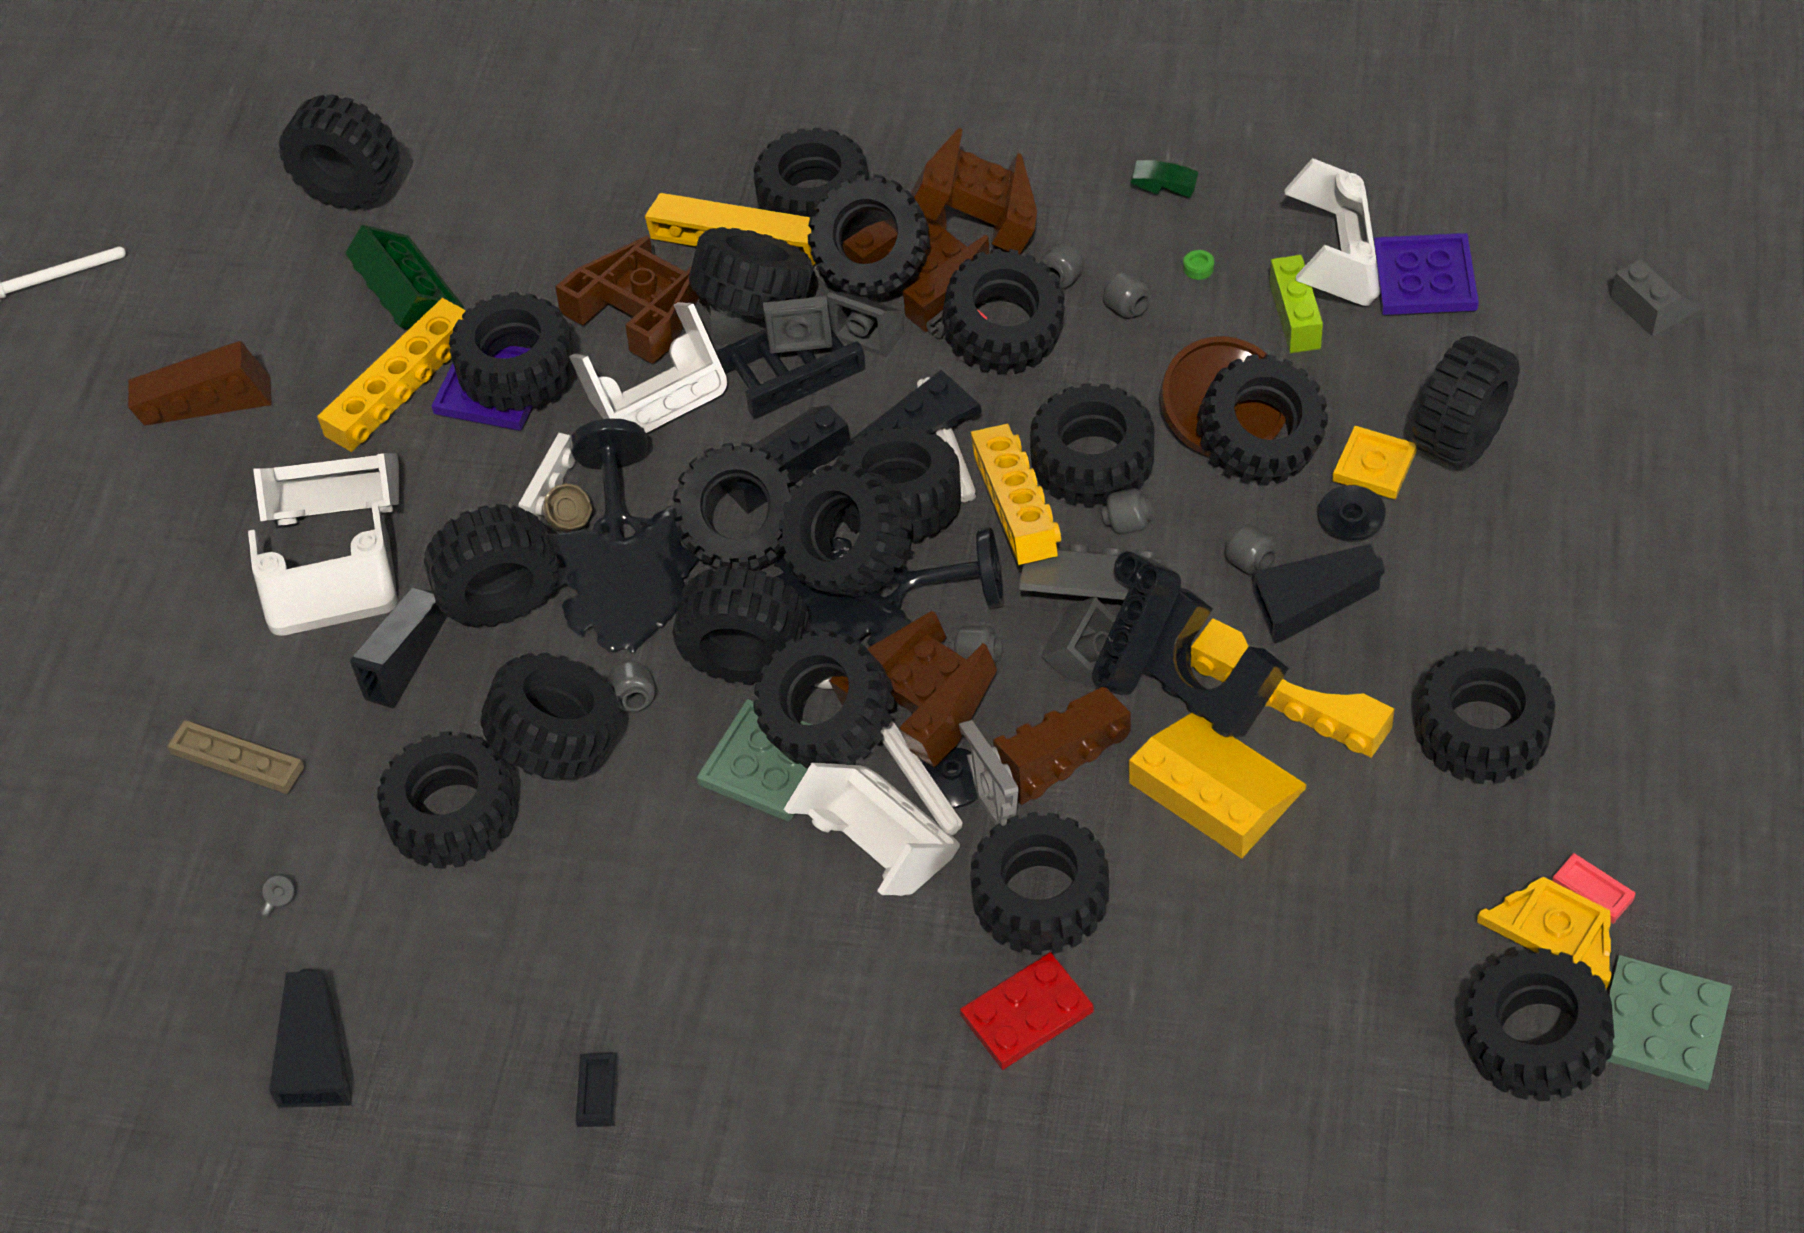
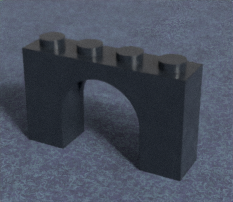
(1239, 698)

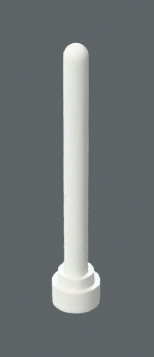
(61, 270)

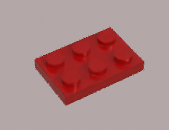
(1026, 1010)

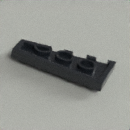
(929, 407)

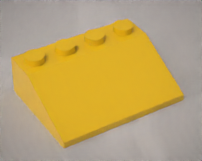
(1214, 782)

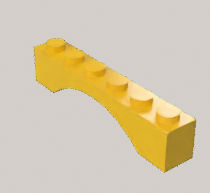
(1350, 719)

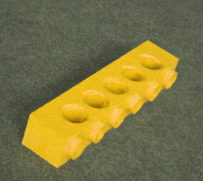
(391, 378)
(1015, 494)

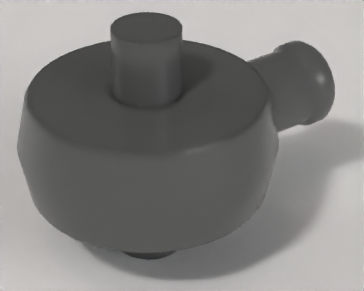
(276, 891)

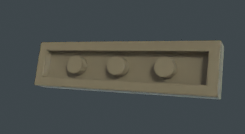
(235, 756)

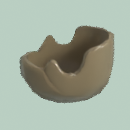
(567, 508)

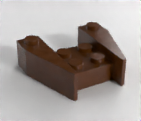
(979, 190)
(637, 285)
(928, 290)
(931, 684)

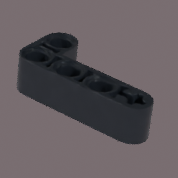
(1138, 622)

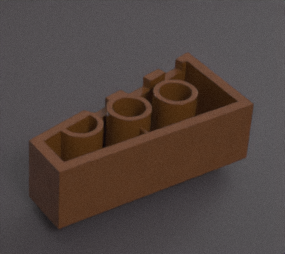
(201, 386)
(1063, 742)

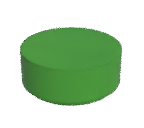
(1198, 264)

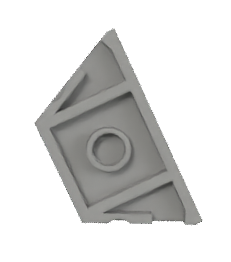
(991, 778)

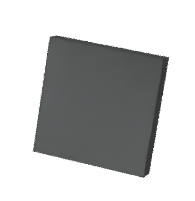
(798, 324)

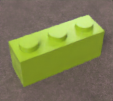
(1295, 305)

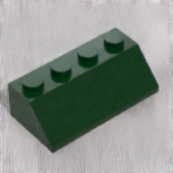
(398, 274)

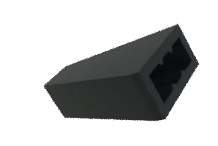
(1315, 588)
(397, 648)
(308, 1047)

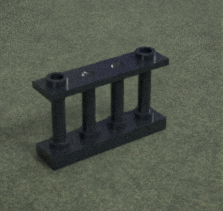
(793, 384)

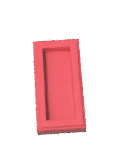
(1594, 885)

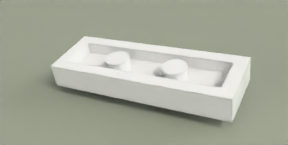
(548, 475)

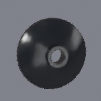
(1356, 503)
(956, 786)

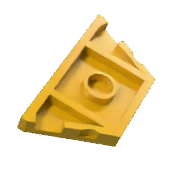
(1556, 920)

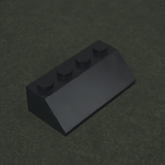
(801, 446)

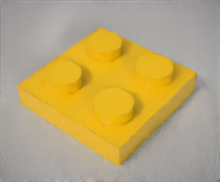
(1375, 462)

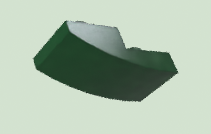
(1153, 175)

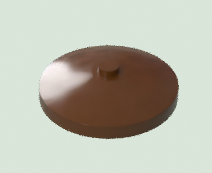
(1189, 380)

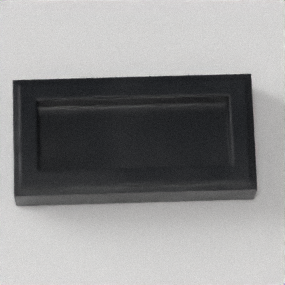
(597, 1090)

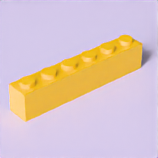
(686, 219)

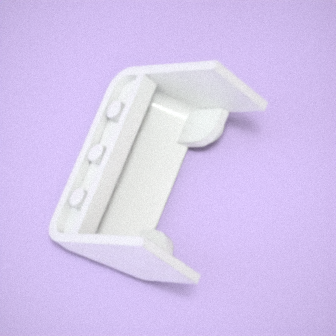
(1352, 270)
(689, 384)
(327, 487)
(330, 589)
(877, 820)

